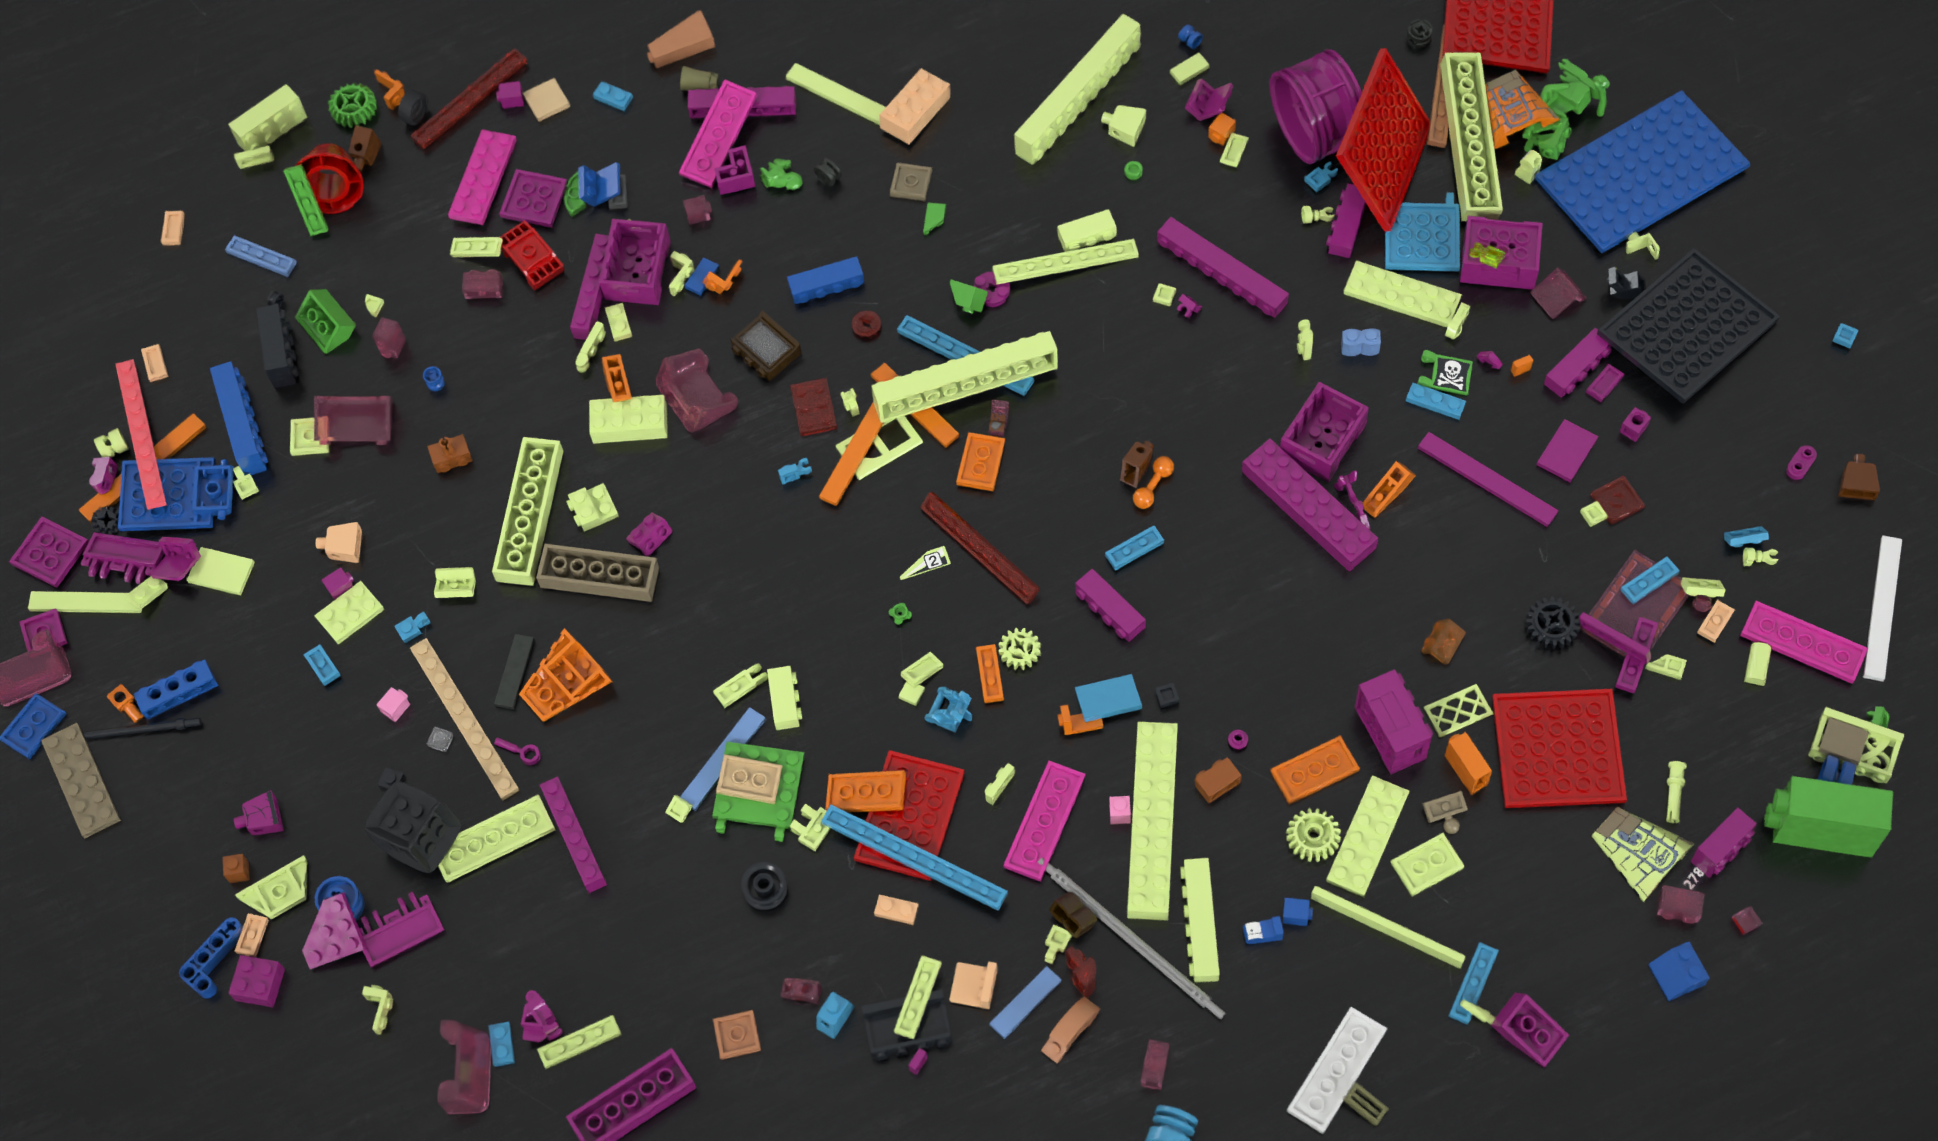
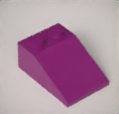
(1530, 1028)

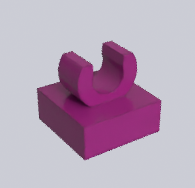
(1190, 304)

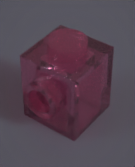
(697, 209)

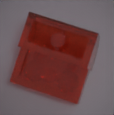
(1083, 971)

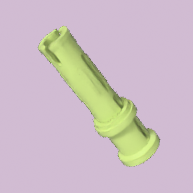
(1675, 783)

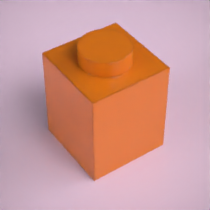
(1221, 129)

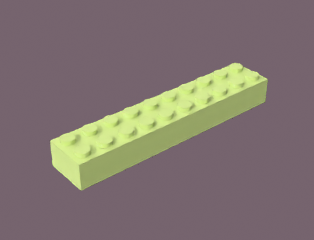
(1077, 89)
(1471, 136)
(965, 376)
(1152, 821)

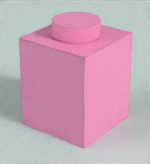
(393, 704)
(1120, 810)

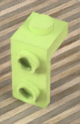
(686, 268)
(377, 994)

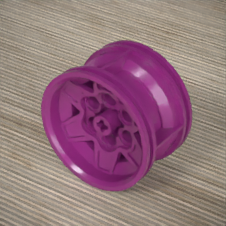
(1315, 104)

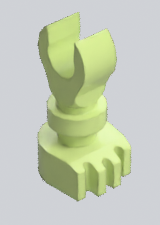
(1308, 215)
(1750, 555)

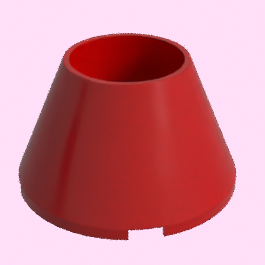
(333, 191)

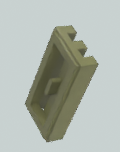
(1351, 1092)

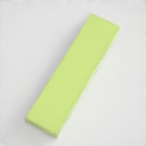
(917, 997)
(579, 1041)

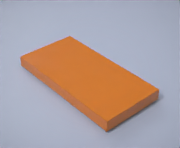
(1315, 769)
(866, 791)

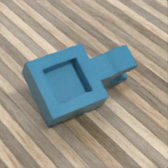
(792, 472)
(410, 628)

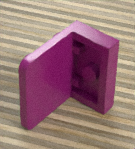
(1208, 101)
(179, 558)

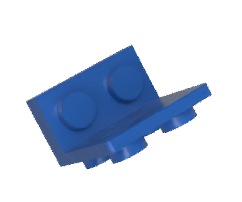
(600, 185)

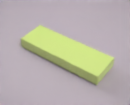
(476, 247)

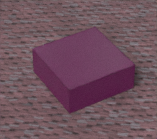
(918, 1061)

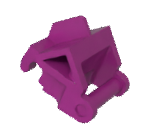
(538, 1019)

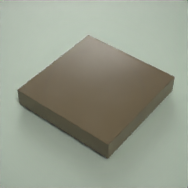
(911, 181)
(1843, 741)

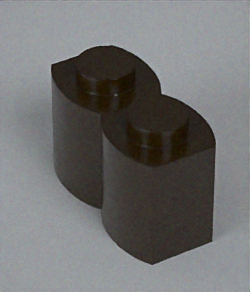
(1073, 914)

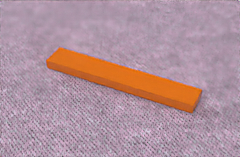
(928, 417)

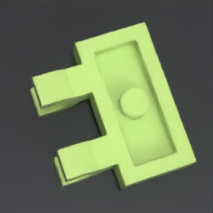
(815, 831)

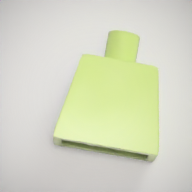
(1125, 123)

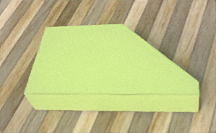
(1668, 666)

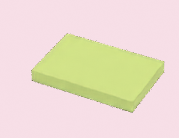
(221, 571)
(1427, 864)

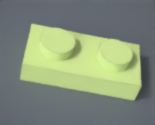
(618, 322)
(1702, 587)
(146, 592)
(1003, 778)

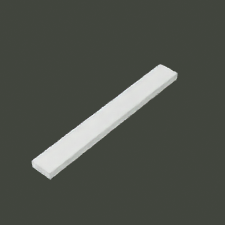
(1882, 608)

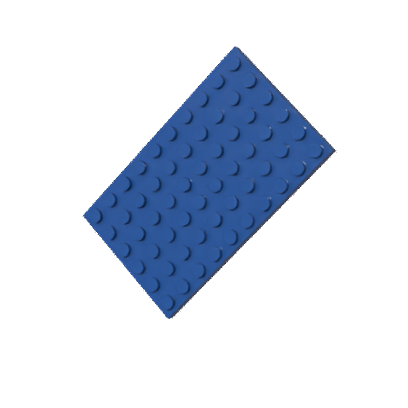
(1642, 171)

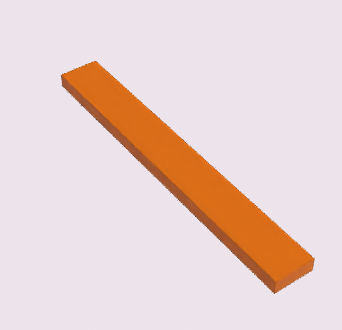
(163, 450)
(852, 456)

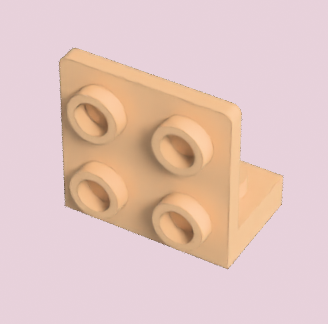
(974, 984)

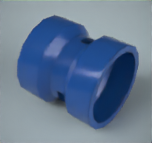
(1190, 36)
(433, 378)

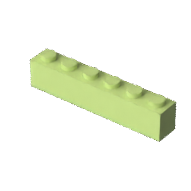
(1201, 920)

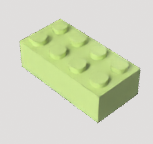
(268, 119)
(628, 419)

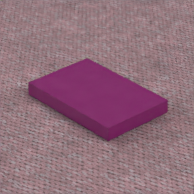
(1567, 450)

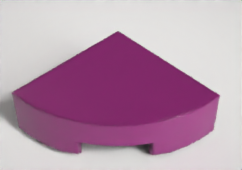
(1491, 358)

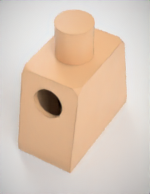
(342, 542)

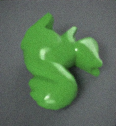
(778, 177)

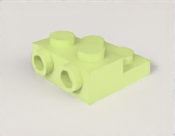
(592, 507)

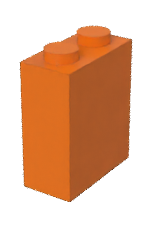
(1468, 762)

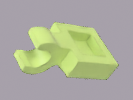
(849, 402)
(244, 484)
(1057, 941)

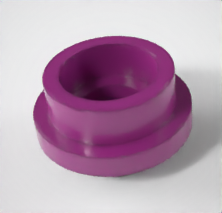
(1238, 744)

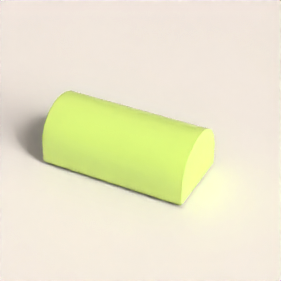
(1758, 663)

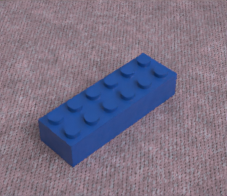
(239, 418)

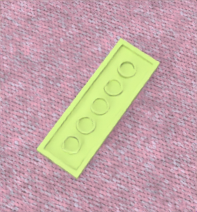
(1402, 294)
(1367, 836)
(496, 837)

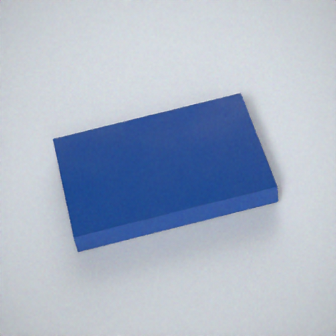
(32, 725)

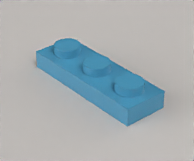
(1435, 401)
(1134, 547)
(1649, 580)

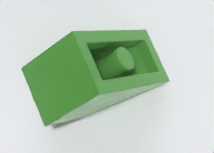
(968, 296)

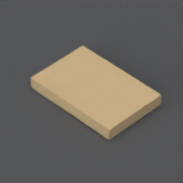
(749, 779)

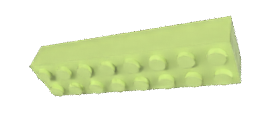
(527, 511)

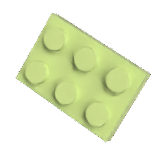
(349, 612)

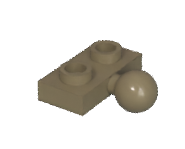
(1444, 808)

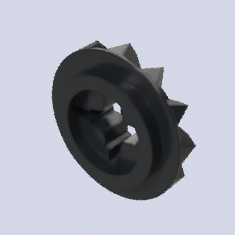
(99, 526)

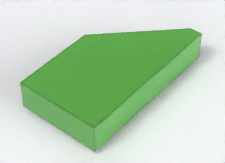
(934, 216)

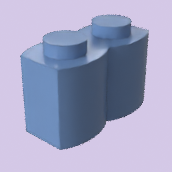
(1360, 342)

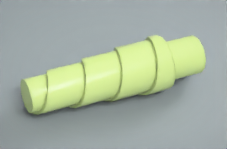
(1480, 1013)

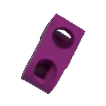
(103, 474)

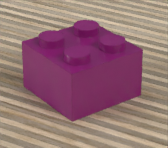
(256, 981)

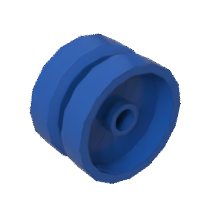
(1829, 771)
(337, 885)

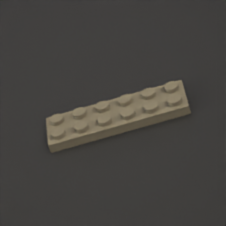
(80, 780)

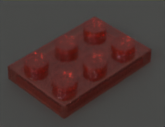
(813, 407)

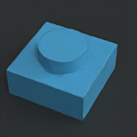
(1845, 335)

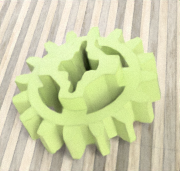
(1022, 641)

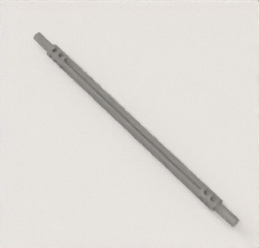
(1137, 943)

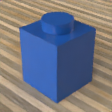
(1297, 912)

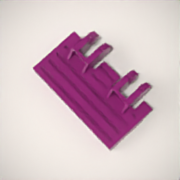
(119, 552)
(400, 931)

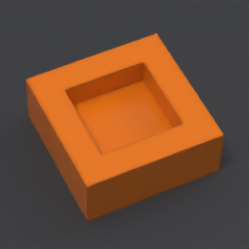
(1522, 365)

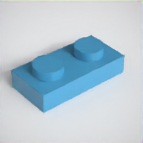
(613, 96)
(1750, 535)
(322, 665)
(501, 1044)

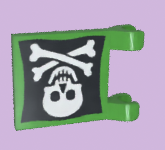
(1448, 373)

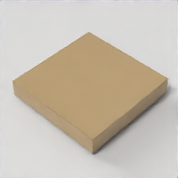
(546, 99)

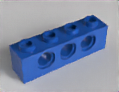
(170, 698)

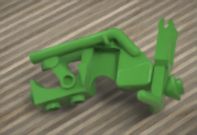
(1562, 98)

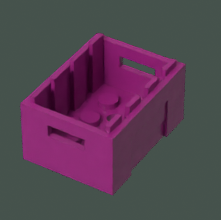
(620, 264)
(1520, 264)
(1323, 411)
(1393, 721)

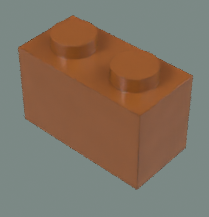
(1217, 779)

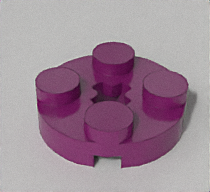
(1000, 292)

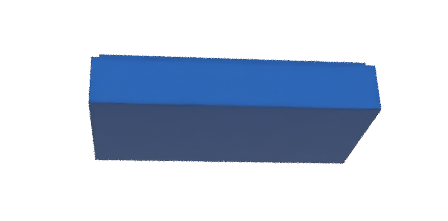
(695, 281)

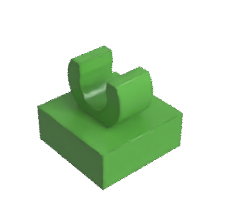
(1880, 717)

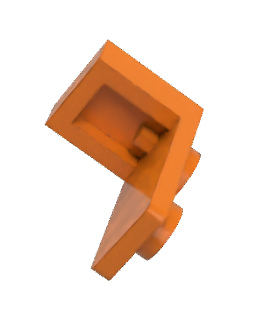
(396, 92)
(717, 284)
(1076, 723)

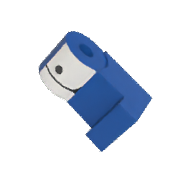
(1263, 931)

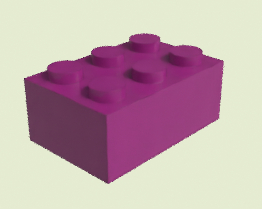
(1724, 843)

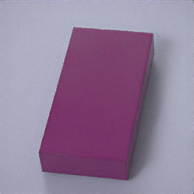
(1605, 383)

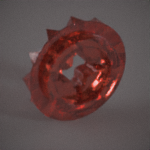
(866, 316)

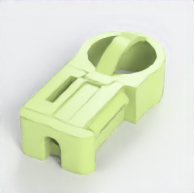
(1457, 321)

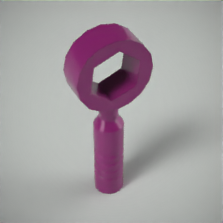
(514, 748)

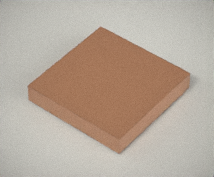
(737, 1034)

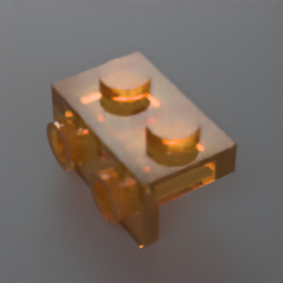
(1444, 640)

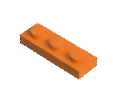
(989, 673)

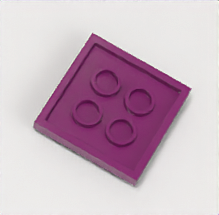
(533, 198)
(49, 552)

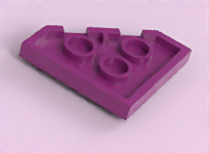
(333, 933)

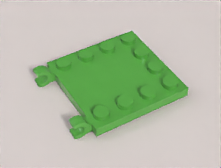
(760, 813)

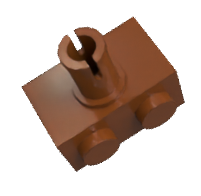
(450, 453)

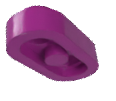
(1802, 461)

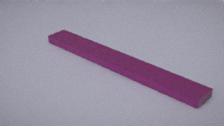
(1488, 479)

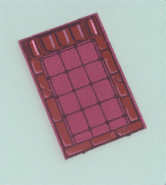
(1622, 615)

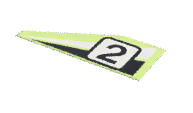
(930, 560)

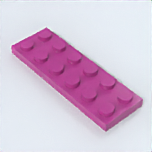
(718, 133)
(482, 177)
(1804, 642)
(1044, 820)

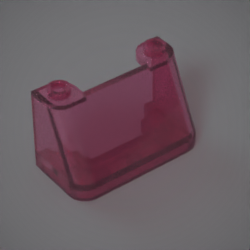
(692, 391)
(352, 419)
(34, 670)
(472, 1069)

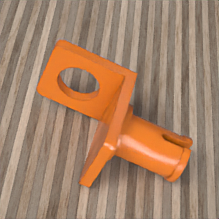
(126, 705)

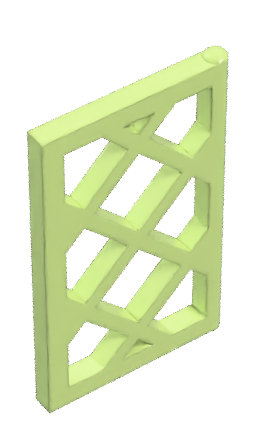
(1459, 695)

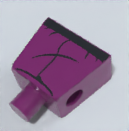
(260, 815)

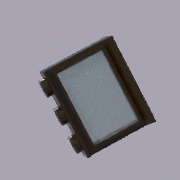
(766, 346)

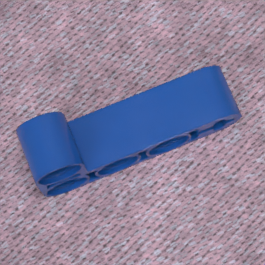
(215, 955)

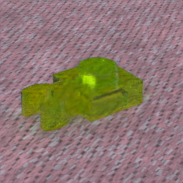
(1489, 256)

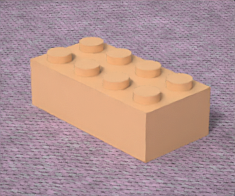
(915, 106)

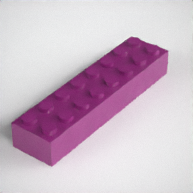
(1309, 505)

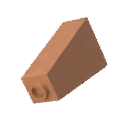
(681, 41)

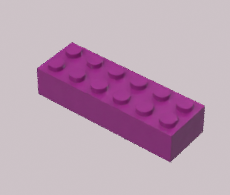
(633, 1100)

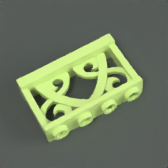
(1877, 733)

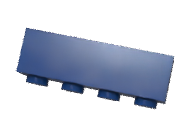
(826, 280)

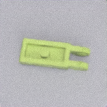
(1305, 339)
(589, 348)
(739, 685)

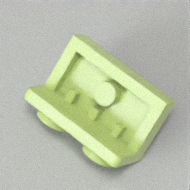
(454, 582)

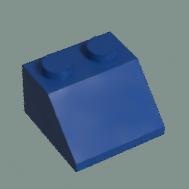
(1679, 971)

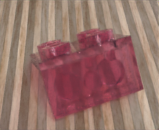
(1557, 292)

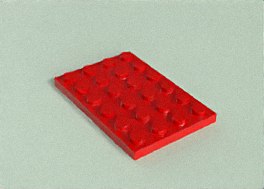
(926, 811)

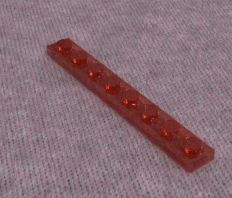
(469, 98)
(980, 548)

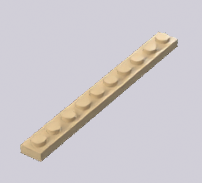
(464, 719)

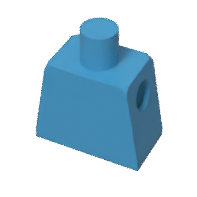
(834, 1013)

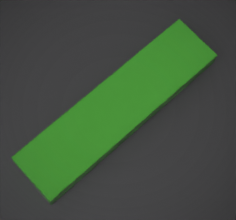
(306, 200)

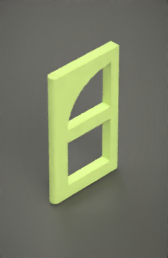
(870, 465)

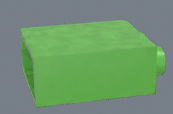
(1830, 816)

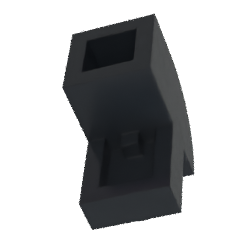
(1625, 286)

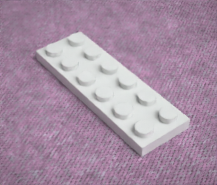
(1336, 1070)

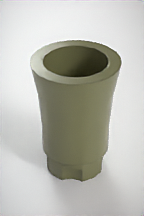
(697, 79)

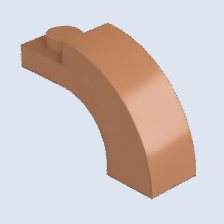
(1069, 1027)

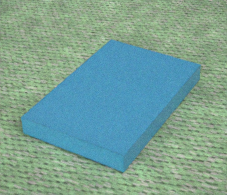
(1108, 698)

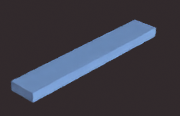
(710, 773)

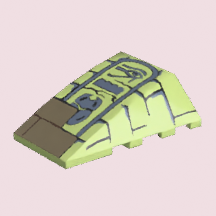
(1640, 849)

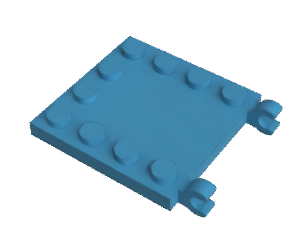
(1425, 237)

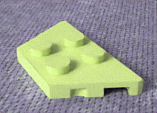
(278, 890)

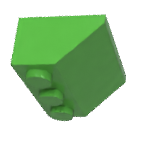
(324, 320)

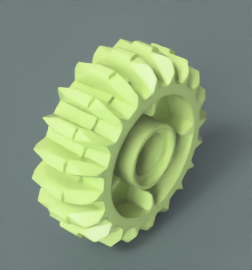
(1309, 846)

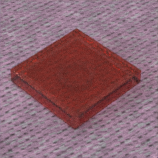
(1618, 499)

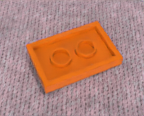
(980, 461)

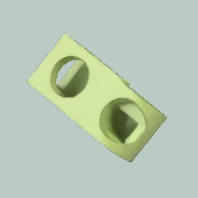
(1529, 166)

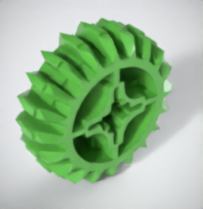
(352, 111)

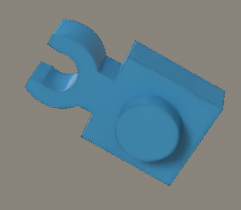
(1320, 178)

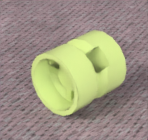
(116, 439)

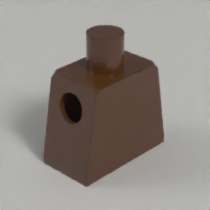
(364, 147)
(1139, 457)
(1859, 479)

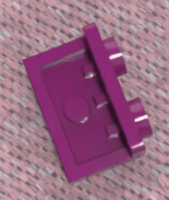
(649, 534)

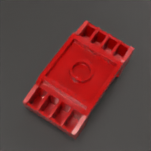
(531, 255)

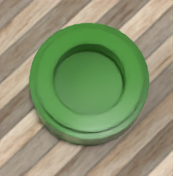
(1133, 170)

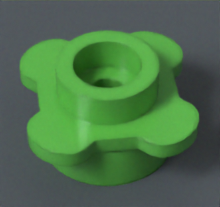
(901, 607)

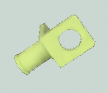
(1638, 242)

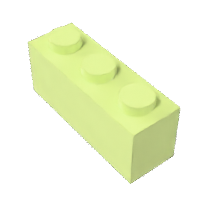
(1087, 231)
(784, 697)

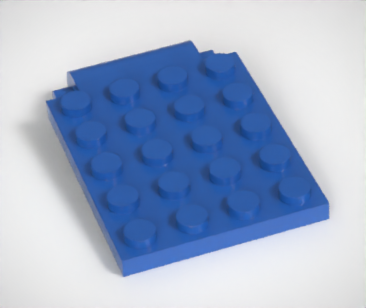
(192, 490)

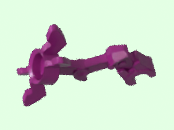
(1347, 481)

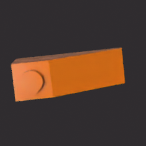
(616, 378)
(1388, 489)

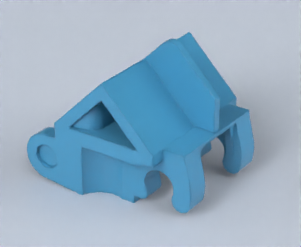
(955, 712)

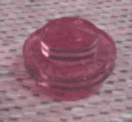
(1702, 603)

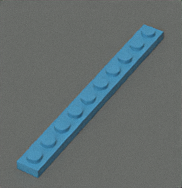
(914, 857)

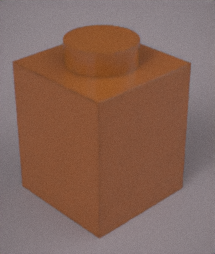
(236, 868)

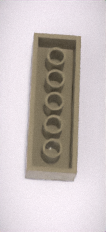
(598, 572)

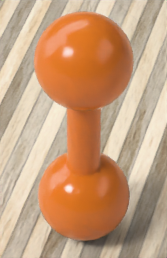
(1144, 497)

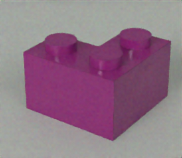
(737, 175)

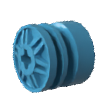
(1171, 1125)

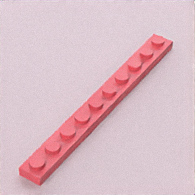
(141, 435)

